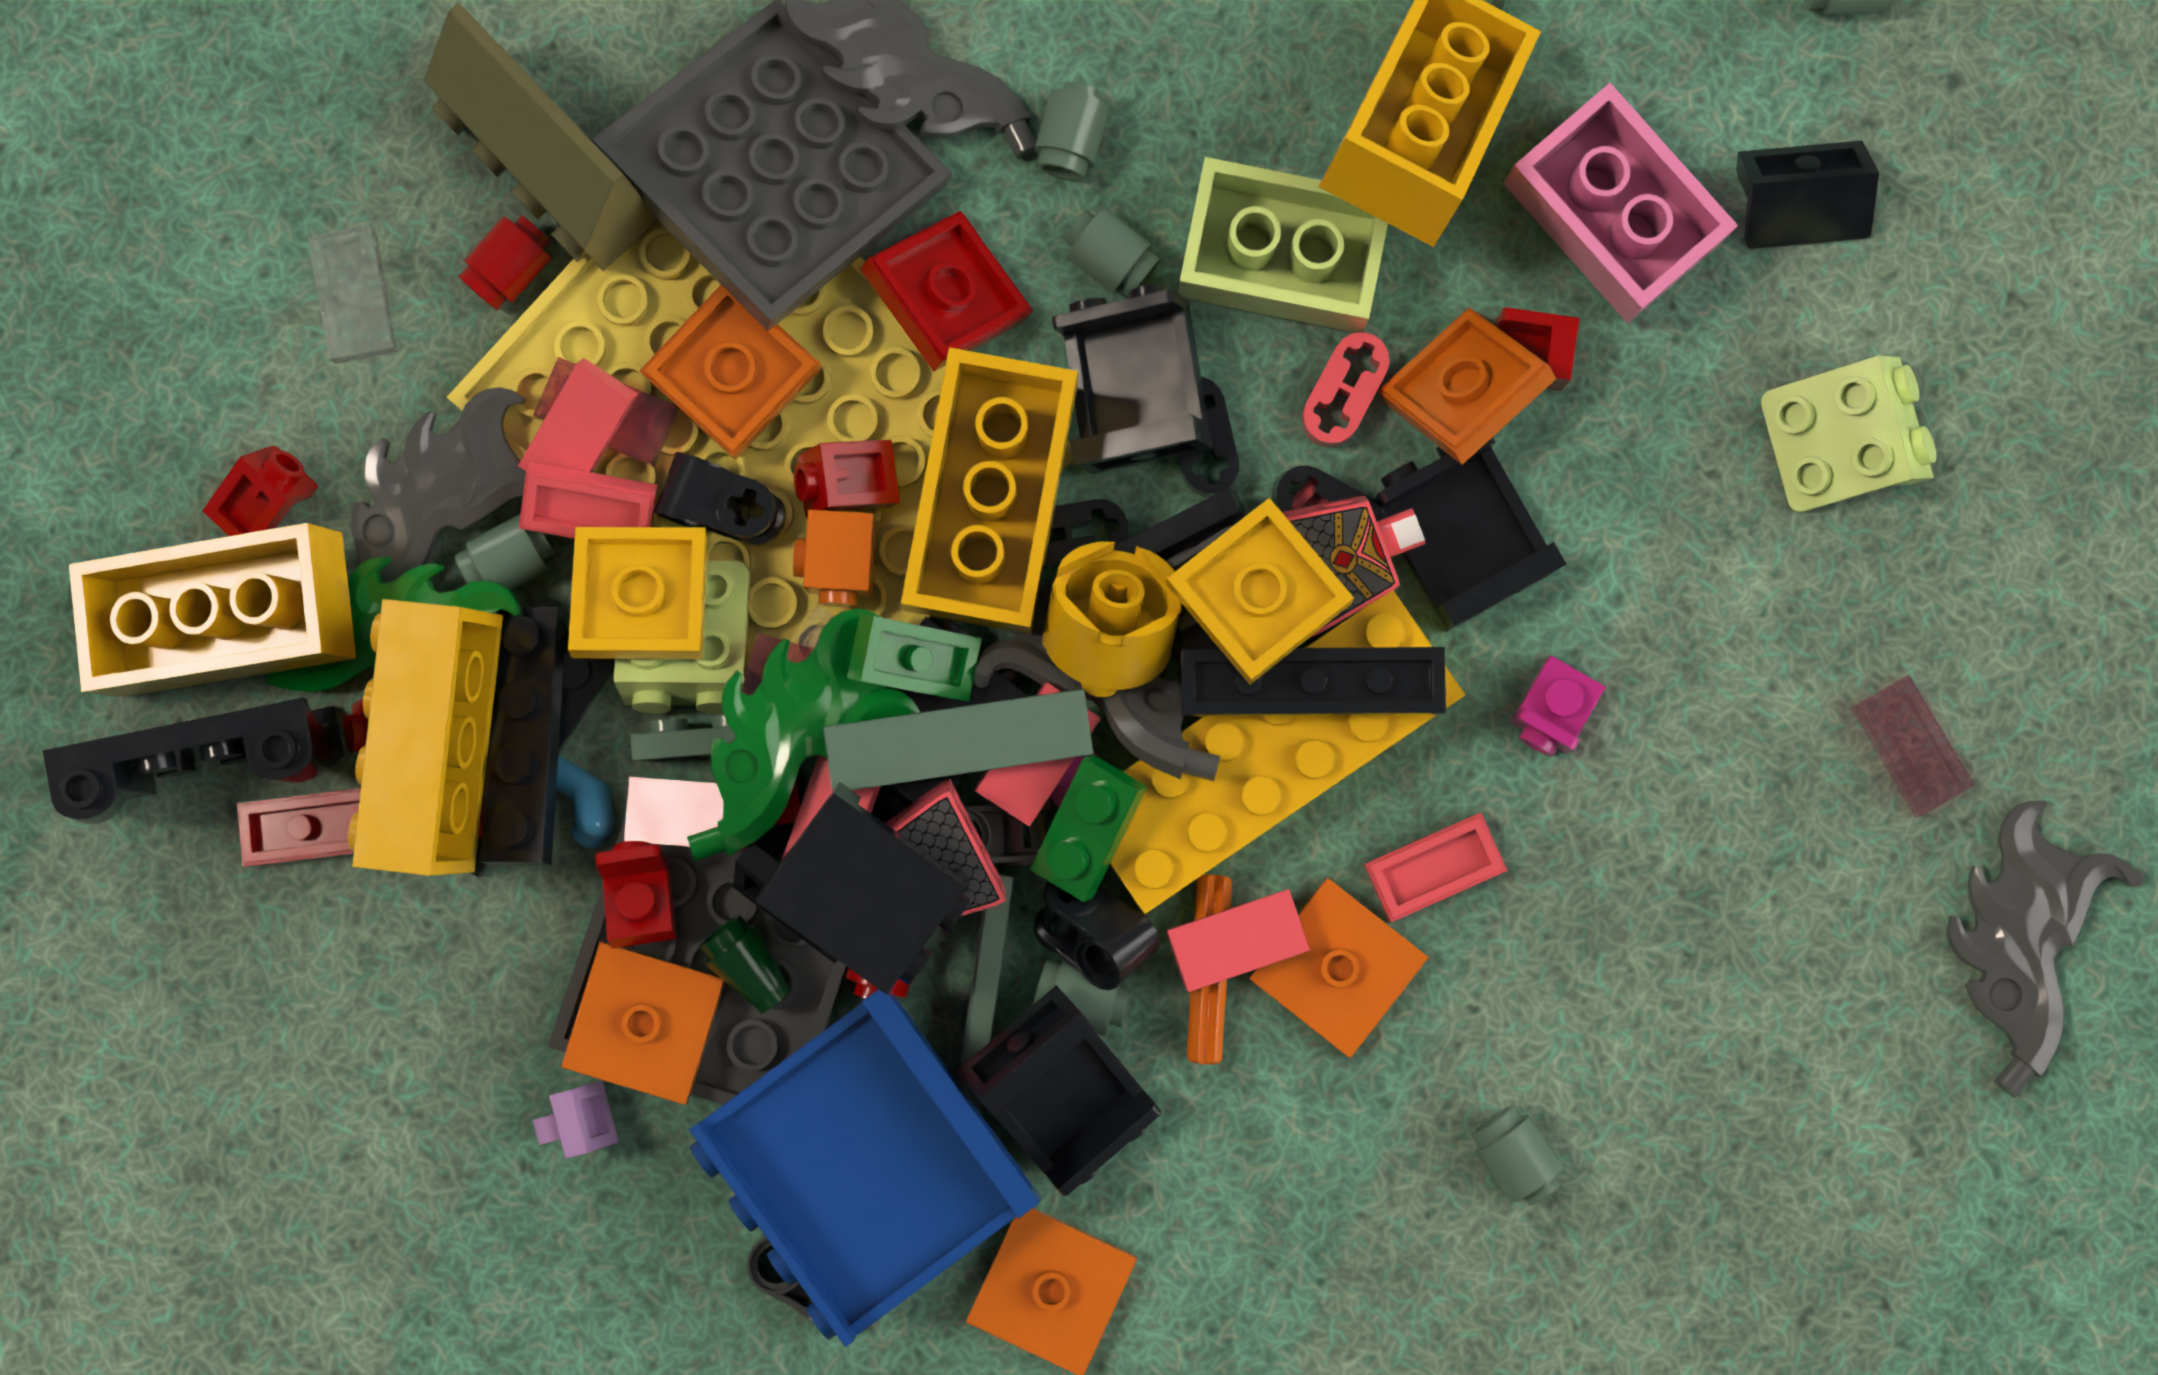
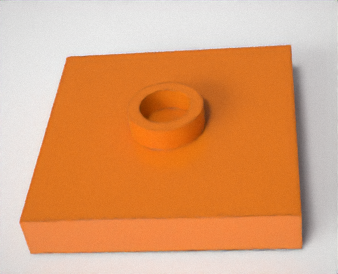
(730, 371)
(1466, 385)
(1349, 973)
(643, 1023)
(1052, 1290)

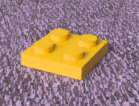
(1259, 591)
(638, 593)

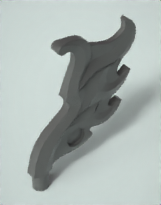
(891, 62)
(437, 483)
(1141, 717)
(2018, 930)

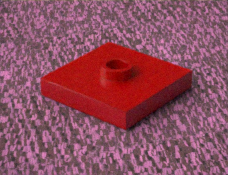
(946, 289)

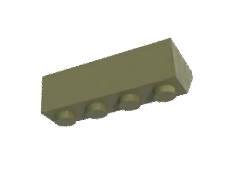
(535, 142)

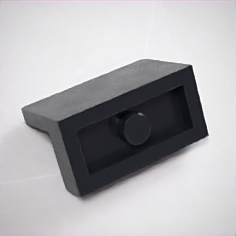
(1808, 193)

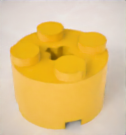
(1111, 617)

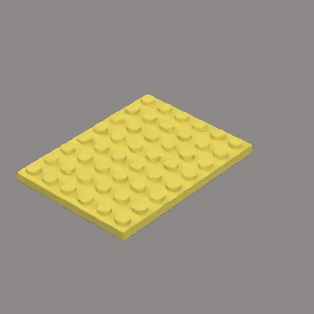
(868, 390)

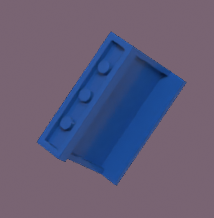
(862, 1166)

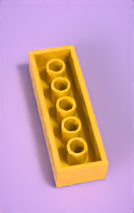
(1262, 773)

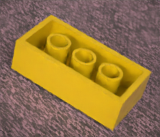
(1430, 114)
(990, 491)
(212, 610)
(425, 738)

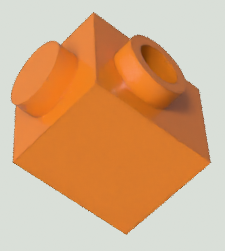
(837, 556)

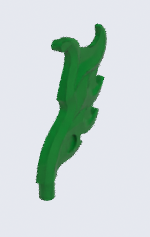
(366, 597)
(782, 728)

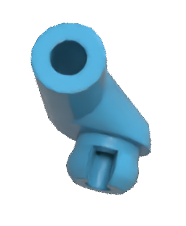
(591, 804)

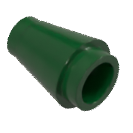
(745, 963)

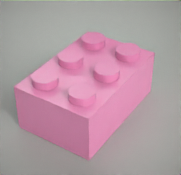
(1619, 203)

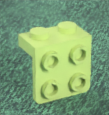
(1848, 432)
(662, 683)

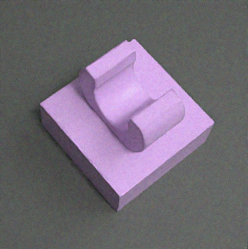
(579, 1120)

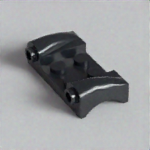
(276, 740)

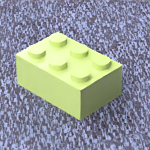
(1281, 248)

